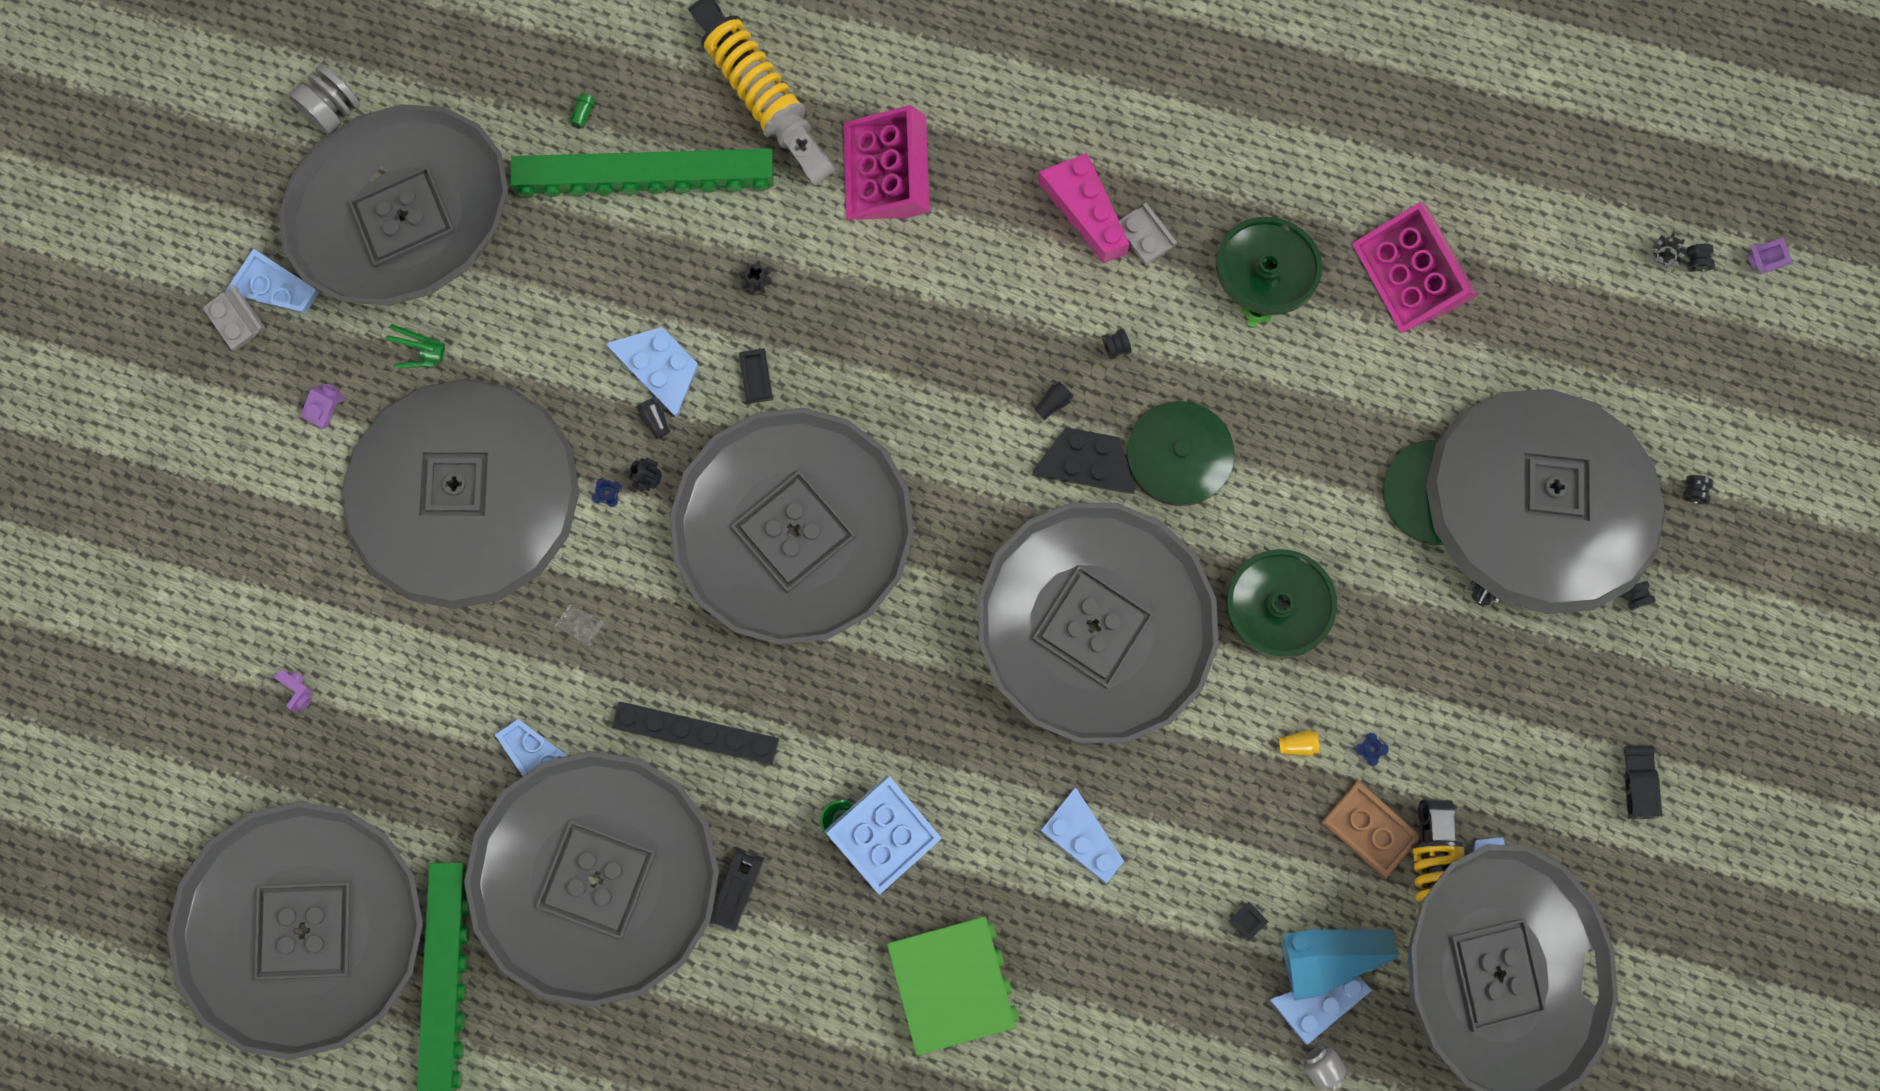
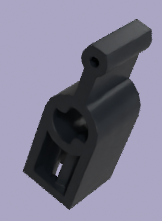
(1642, 783)

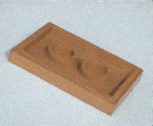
(1371, 829)

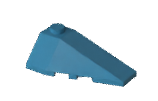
(1329, 958)

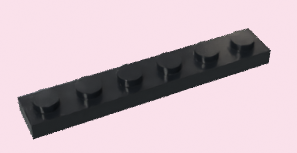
(695, 733)

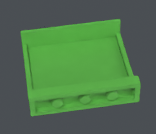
(952, 985)

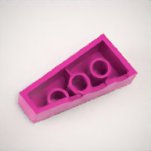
(1084, 202)

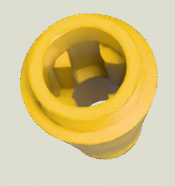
(1302, 743)

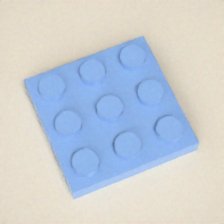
(883, 834)

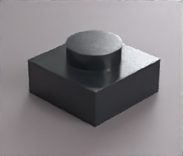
(1248, 921)

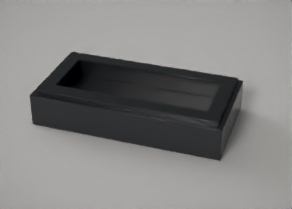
(755, 376)

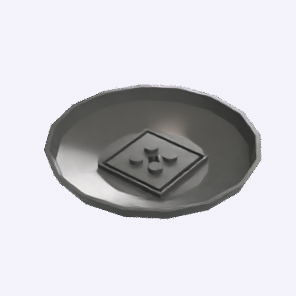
(349, 231)
(781, 474)
(1512, 529)
(488, 532)
(1149, 610)
(534, 888)
(1533, 925)
(239, 943)

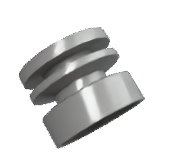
(324, 99)

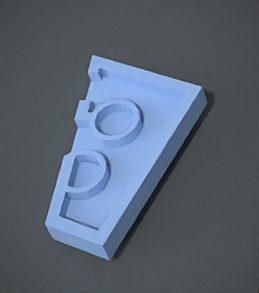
(271, 284)
(526, 747)
(1082, 837)
(1314, 1015)

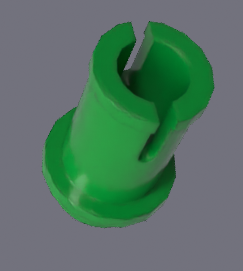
(582, 109)

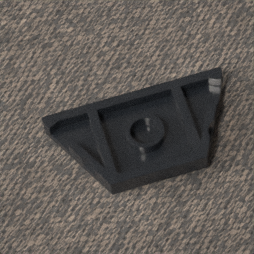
(1087, 460)

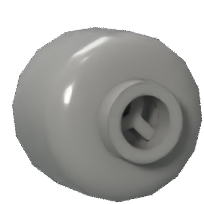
(1325, 1068)

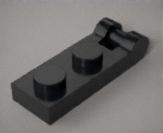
(736, 890)

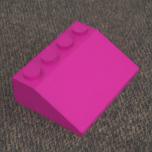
(886, 165)
(1414, 268)

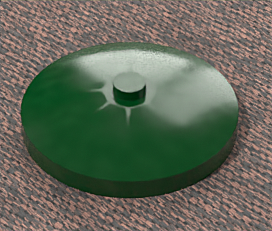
(1268, 265)
(1180, 453)
(1407, 495)
(1281, 603)

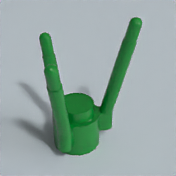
(430, 349)

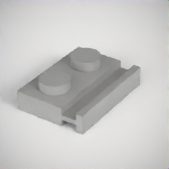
(1147, 234)
(234, 318)

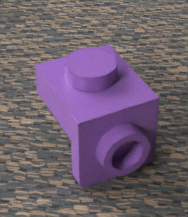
(1770, 256)
(321, 404)
(302, 693)

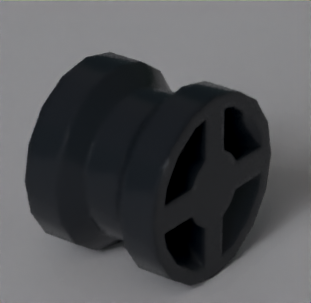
(1700, 257)
(1116, 344)
(1698, 489)
(1640, 596)

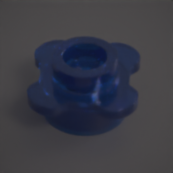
(603, 485)
(1364, 749)

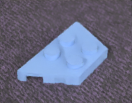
(658, 365)

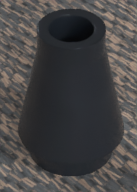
(1054, 400)
(653, 417)

